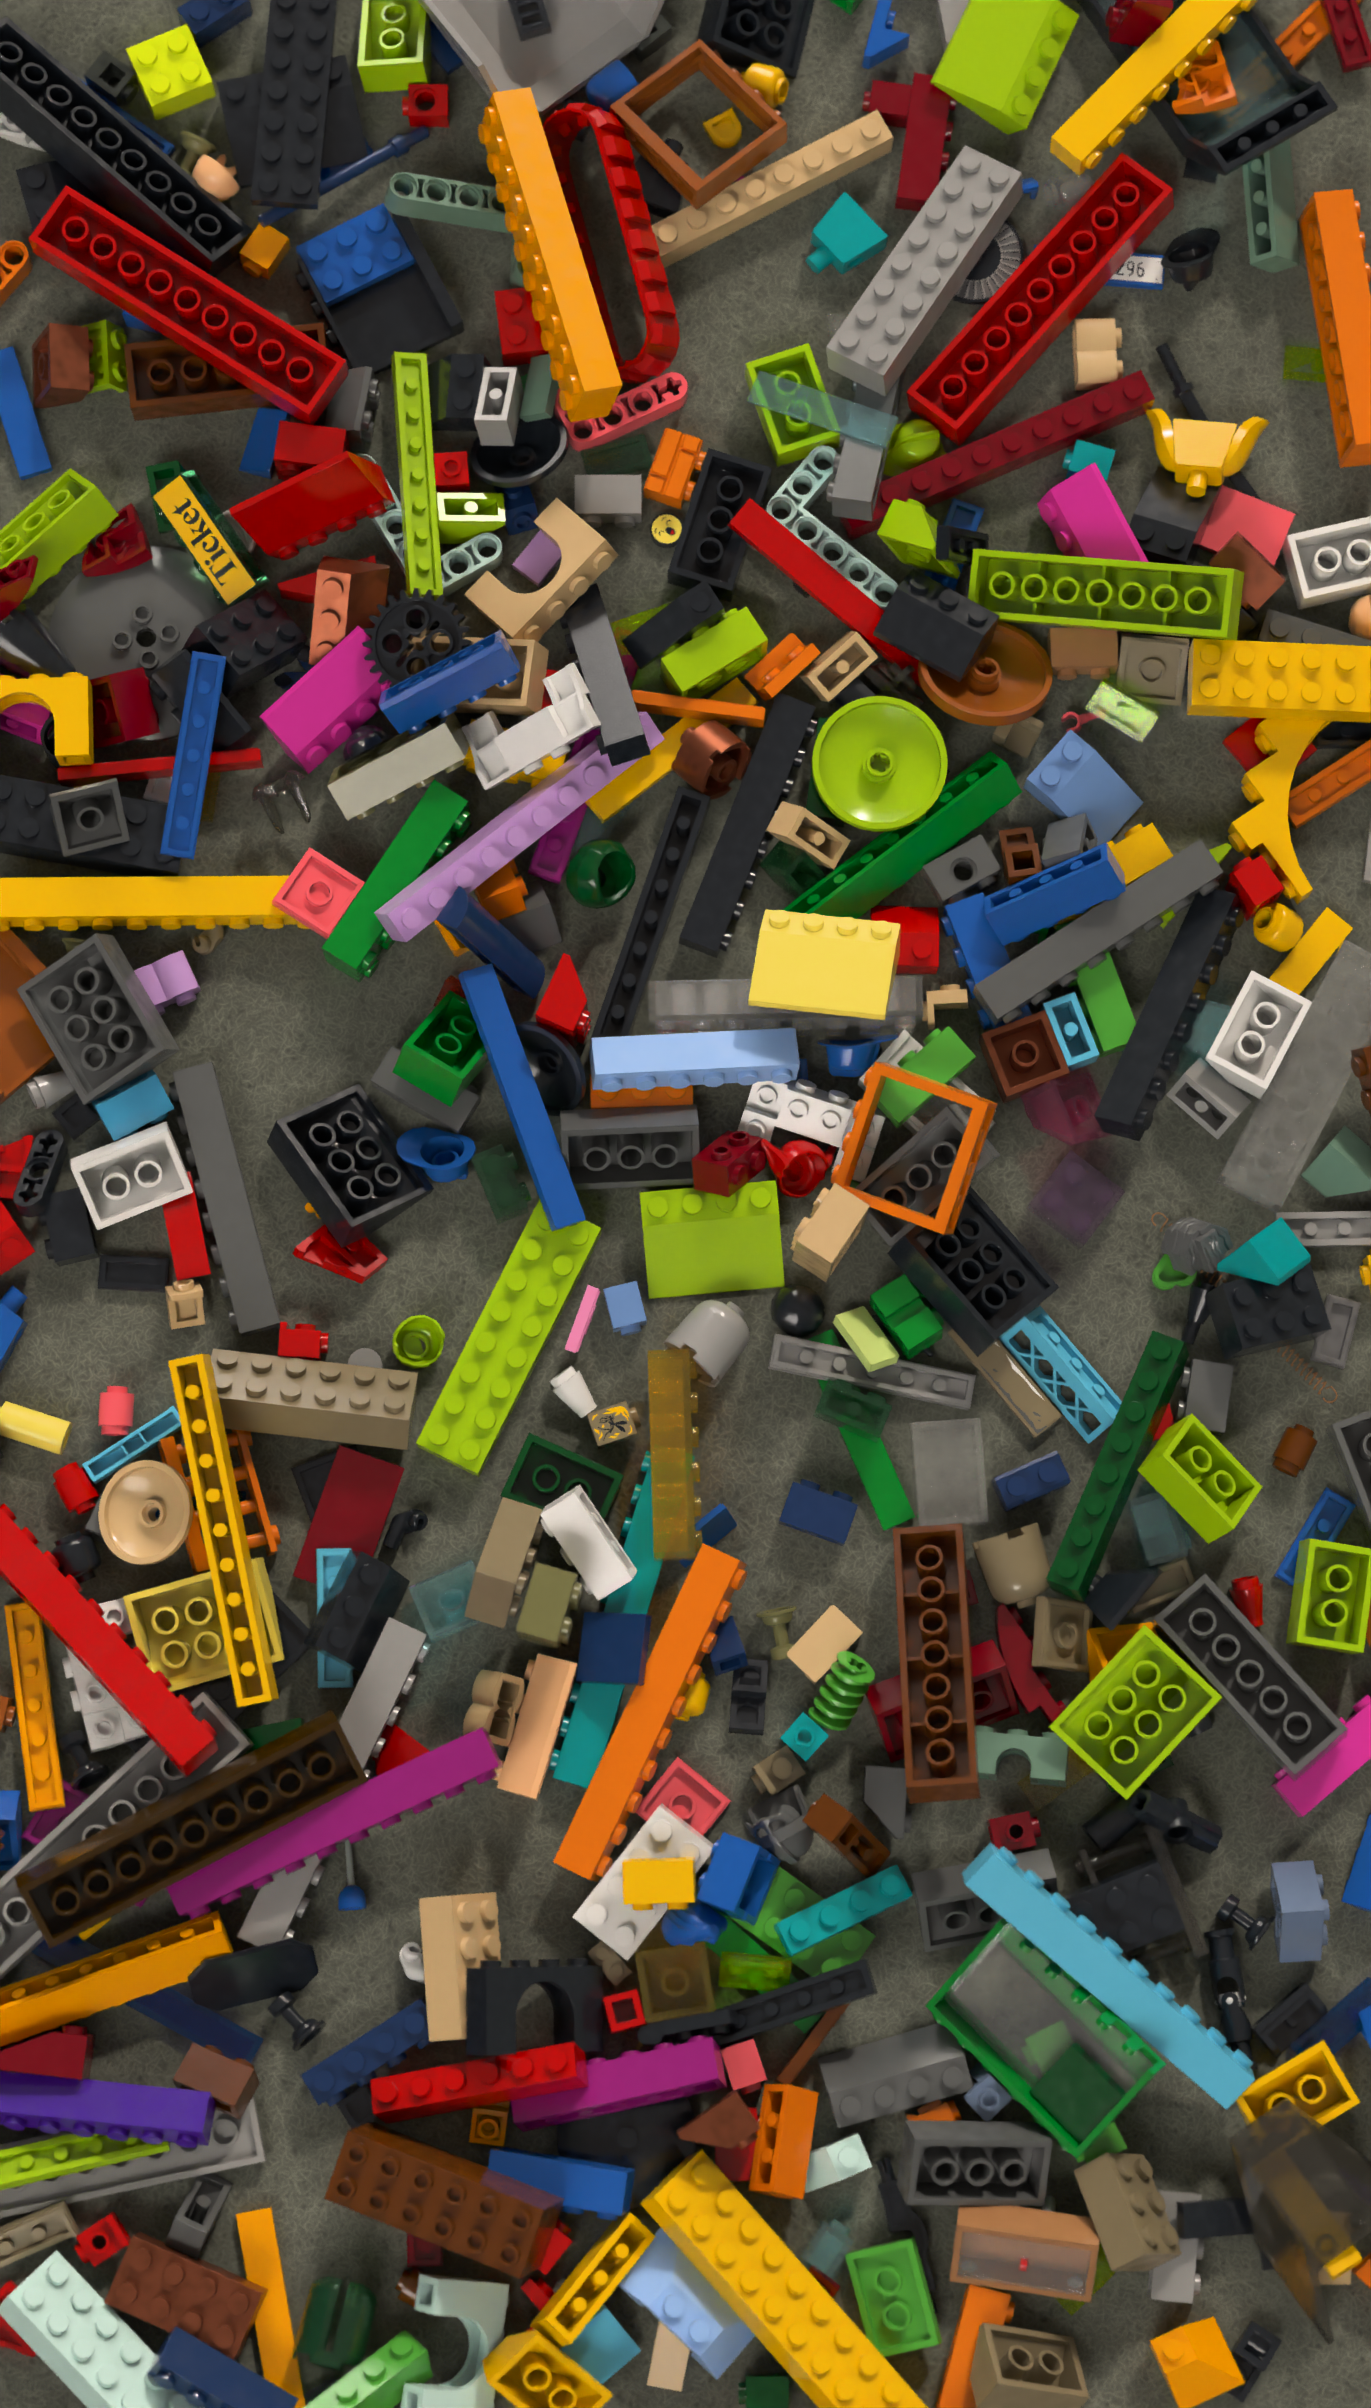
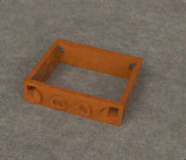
(663, 158)

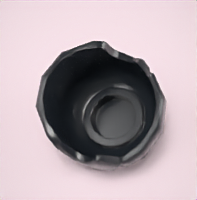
(797, 1310)

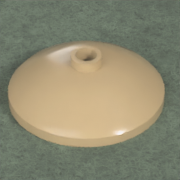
(130, 1509)

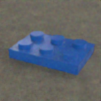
(355, 255)

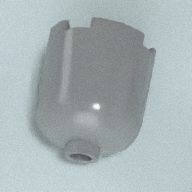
(714, 1338)

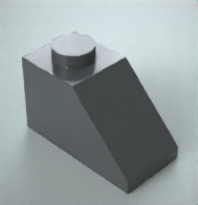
(198, 2214)

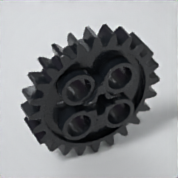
(396, 621)

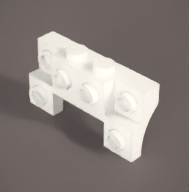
(544, 734)
(810, 1113)
(103, 1717)

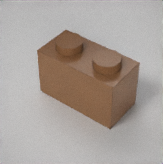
(1082, 652)

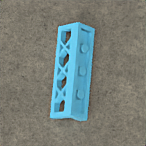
(1069, 1365)

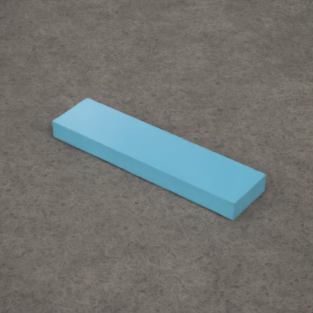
(330, 1672)

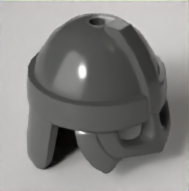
(780, 1825)

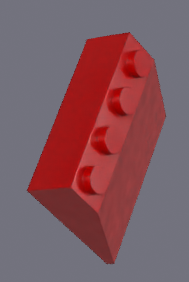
(314, 505)

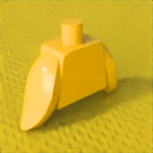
(1203, 450)

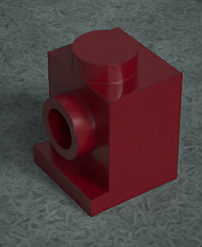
(1000, 1827)

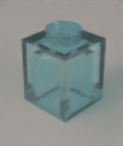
(827, 2246)

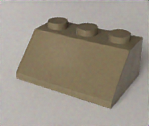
(1026, 2369)

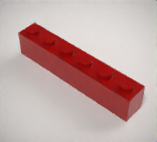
(479, 2082)

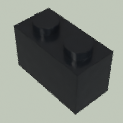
(68, 1228)

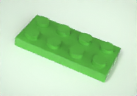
(789, 1897)

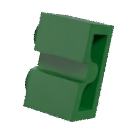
(906, 1316)

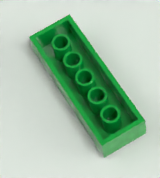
(416, 848)

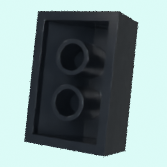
(936, 625)
(171, 681)
(356, 1610)

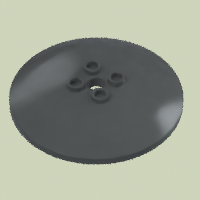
(105, 614)

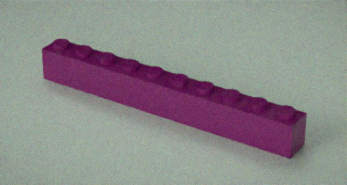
(341, 1819)

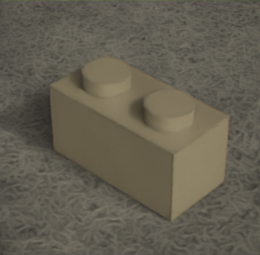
(611, 1963)

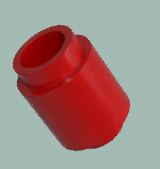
(75, 1488)

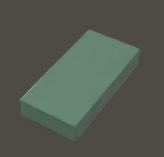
(539, 390)

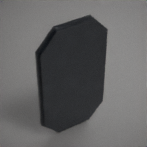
(253, 1974)

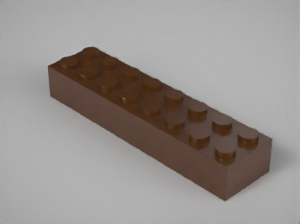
(936, 1664)

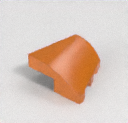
(1206, 85)

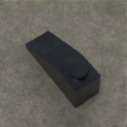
(674, 624)

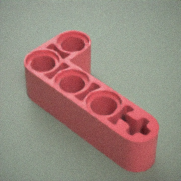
(625, 409)

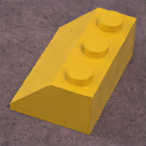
(1307, 2080)
(540, 2375)

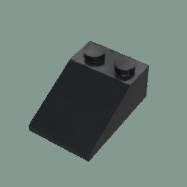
(44, 183)
(1170, 521)

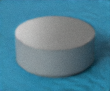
(365, 1357)

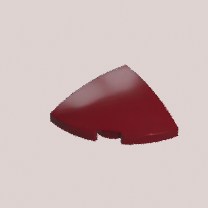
(118, 547)

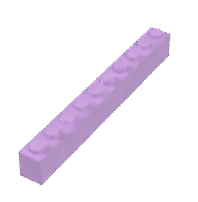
(505, 837)

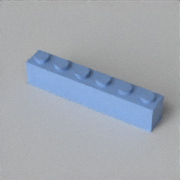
(694, 1059)

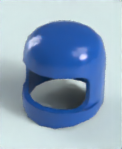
(610, 85)

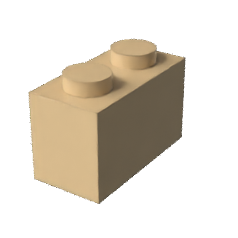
(838, 666)
(808, 832)

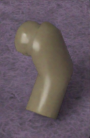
(208, 940)

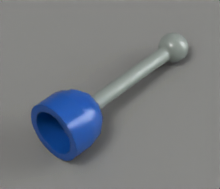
(351, 1896)

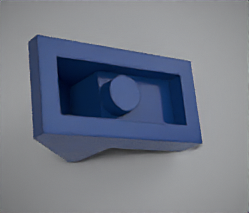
(882, 40)

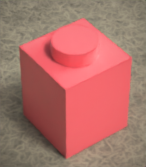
(744, 2066)

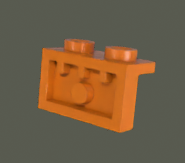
(780, 666)

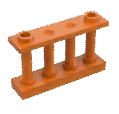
(176, 1455)

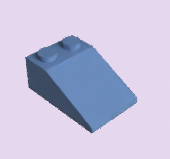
(1079, 781)

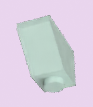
(836, 2162)

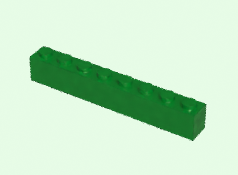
(903, 852)

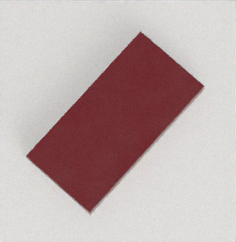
(350, 1508)

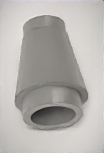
(49, 1089)

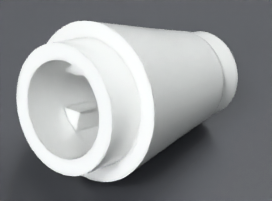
(573, 1391)

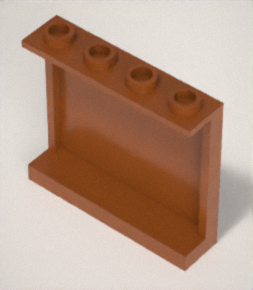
(22, 1044)

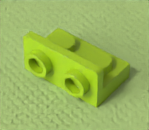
(108, 356)

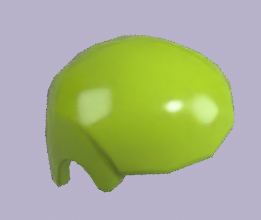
(408, 1346)

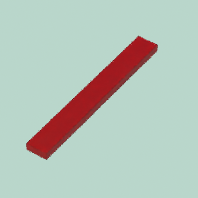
(816, 578)

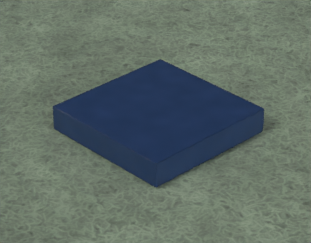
(613, 1648)

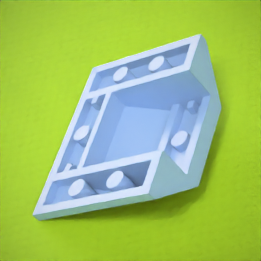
(687, 2304)

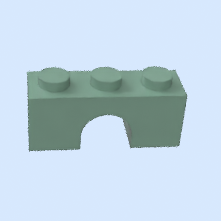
(1046, 1754)

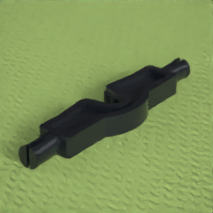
(901, 2218)

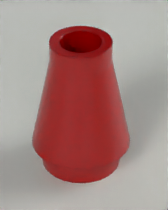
(1248, 1598)

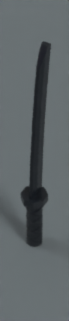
(1184, 391)

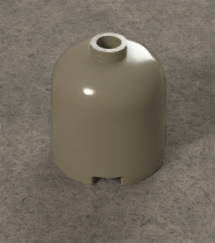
(1014, 1565)

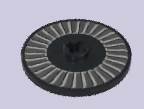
(994, 268)

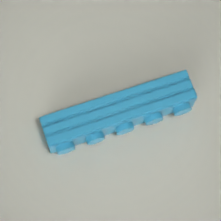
(133, 1445)

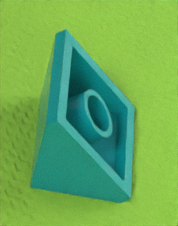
(1268, 1256)

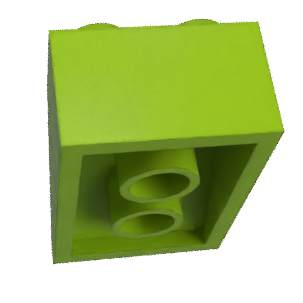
(394, 45)

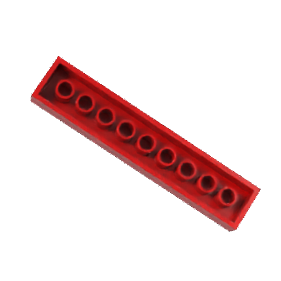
(1040, 299)
(189, 306)

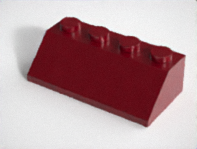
(992, 1698)

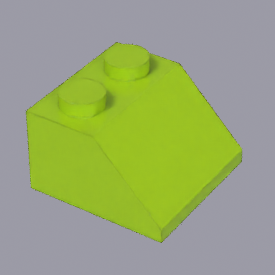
(912, 537)

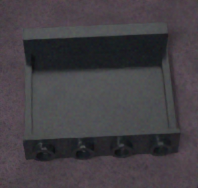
(394, 315)

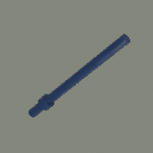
(396, 147)

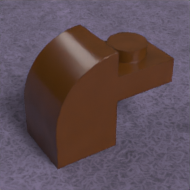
(1019, 854)

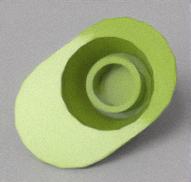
(911, 446)

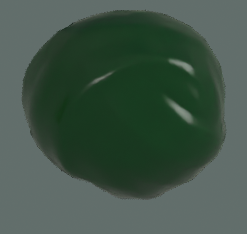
(600, 874)

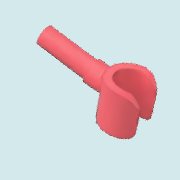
(1082, 719)

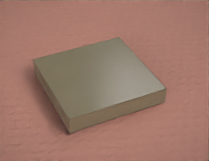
(1152, 668)
(1061, 1634)

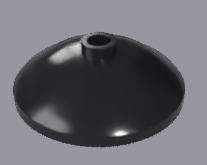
(535, 454)
(554, 1066)

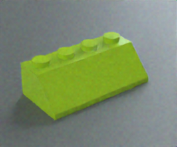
(56, 526)

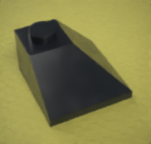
(1118, 1593)

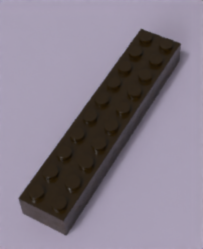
(190, 1829)

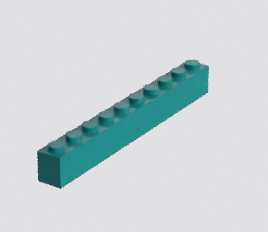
(597, 1704)

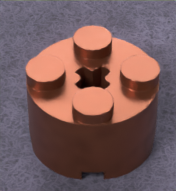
(711, 758)

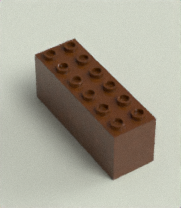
(444, 2199)

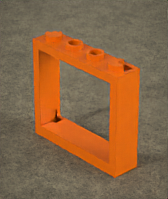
(963, 1166)

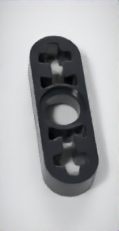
(43, 1186)

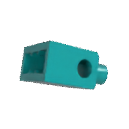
(845, 237)

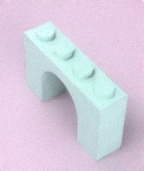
(482, 2309)

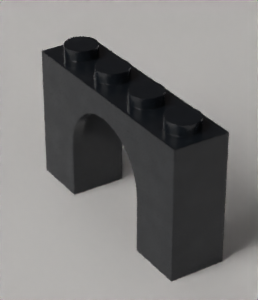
(496, 1991)

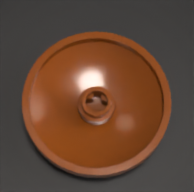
(1001, 687)

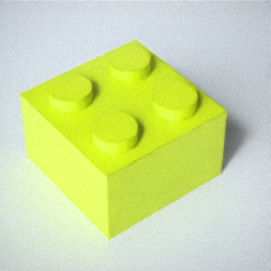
(171, 72)

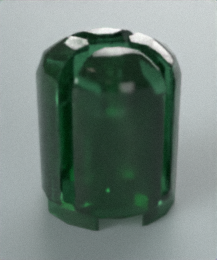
(319, 2318)

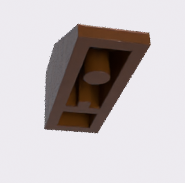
(846, 1835)

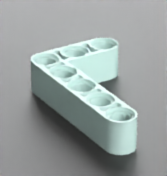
(824, 537)
(466, 553)

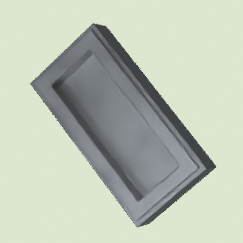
(1334, 1345)

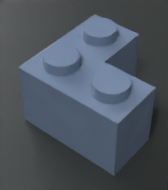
(1298, 1911)

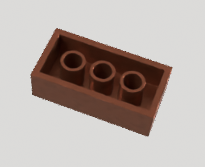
(186, 2293)

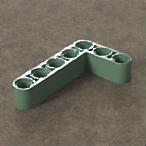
(449, 207)

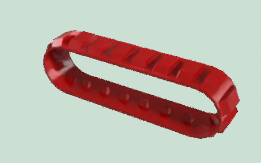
(635, 223)

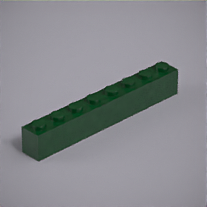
(1117, 1466)

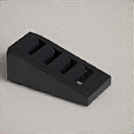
(532, 29)

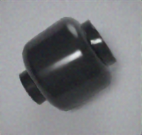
(77, 1556)

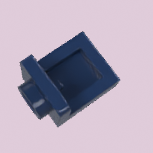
(519, 509)

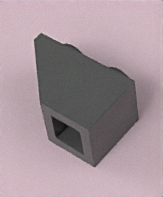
(886, 1798)

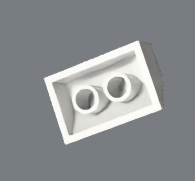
(1257, 1034)
(131, 1175)

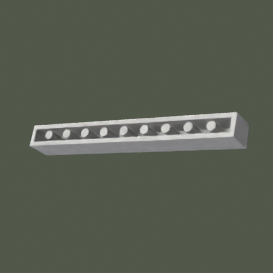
(363, 1723)

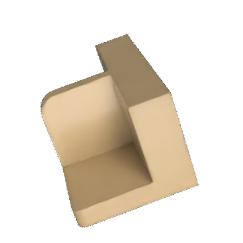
(823, 1642)

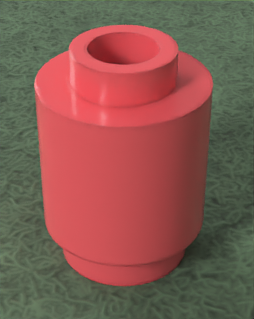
(116, 1411)

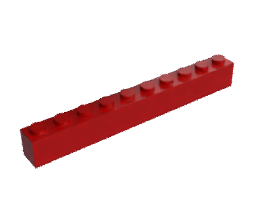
(102, 1648)

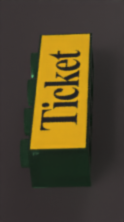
(209, 538)

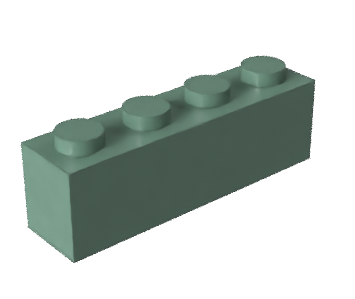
(1271, 210)

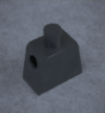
(658, 193)

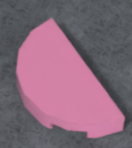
(582, 1319)

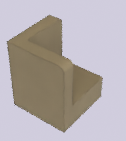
(1018, 736)

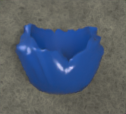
(693, 1924)

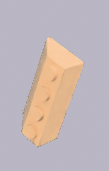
(537, 1725)

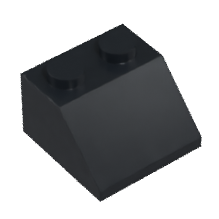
(455, 391)

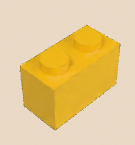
(659, 1881)

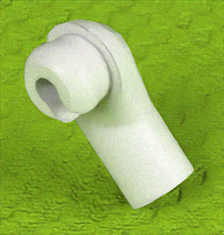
(412, 1962)

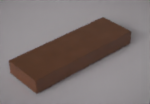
(810, 2044)

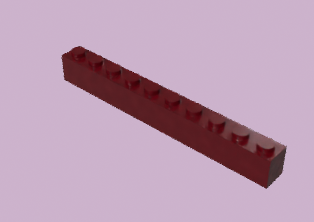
(1011, 448)

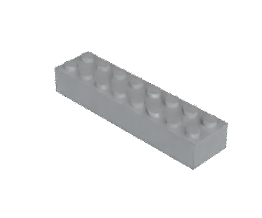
(924, 270)

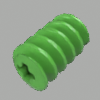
(842, 1692)

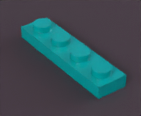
(843, 1910)

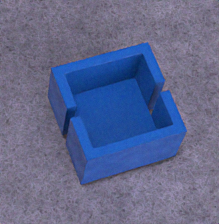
(737, 1878)

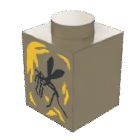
(614, 1424)

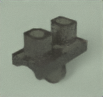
(893, 682)

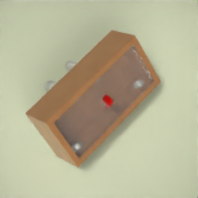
(1026, 2250)

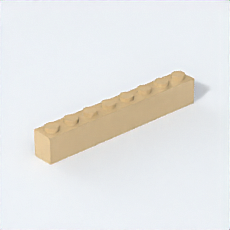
(773, 187)

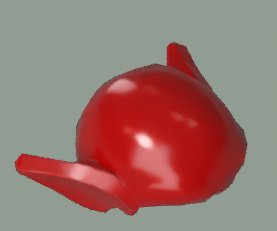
(798, 1165)

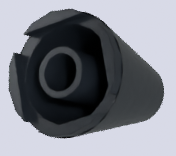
(29, 647)

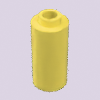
(34, 1428)

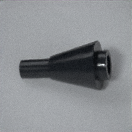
(1197, 1311)

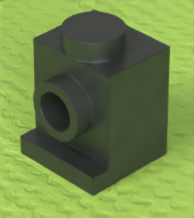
(107, 70)

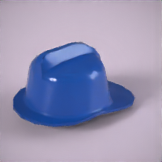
(853, 1057)
(438, 1152)

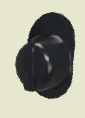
(1191, 256)

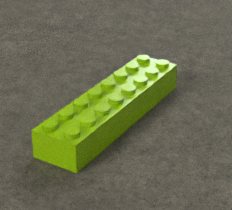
(1108, 593)
(507, 1341)

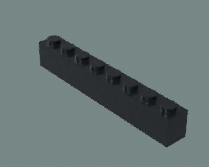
(746, 826)
(652, 914)
(1169, 1014)

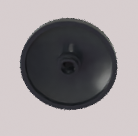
(634, 2139)

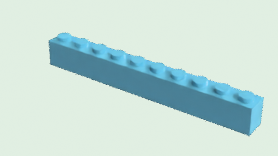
(1108, 1975)

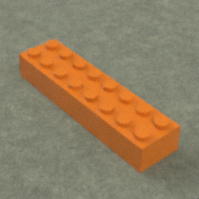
(1342, 316)

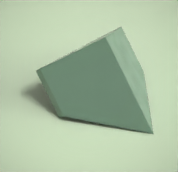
(1341, 1166)

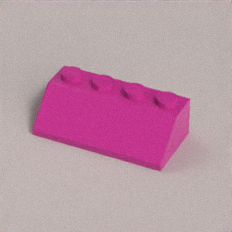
(1089, 519)
(327, 703)

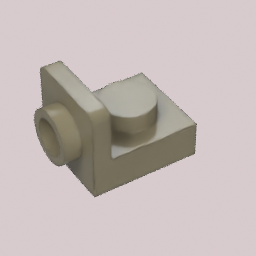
(777, 1771)

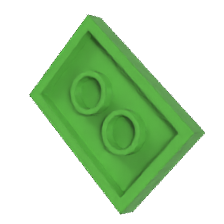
(893, 2297)

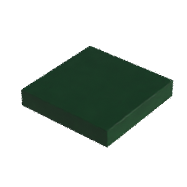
(1078, 2092)

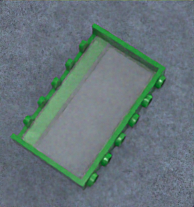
(1022, 2015)

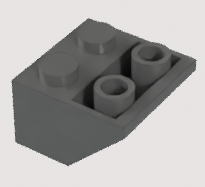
(353, 406)

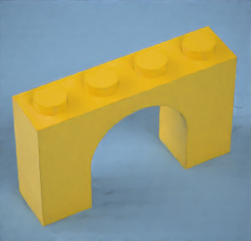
(71, 705)

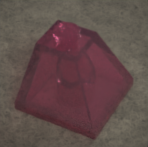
(1065, 1109)

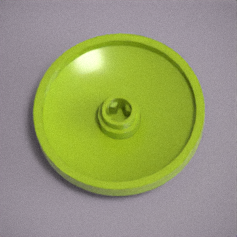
(879, 763)

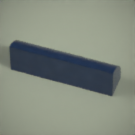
(492, 943)

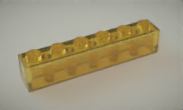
(672, 1456)

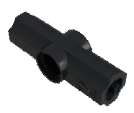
(1175, 1820)

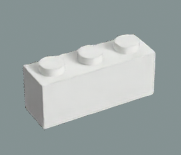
(587, 1543)

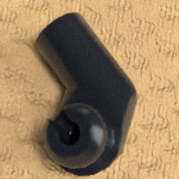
(403, 1524)

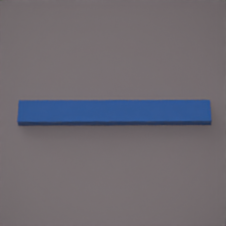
(521, 1097)

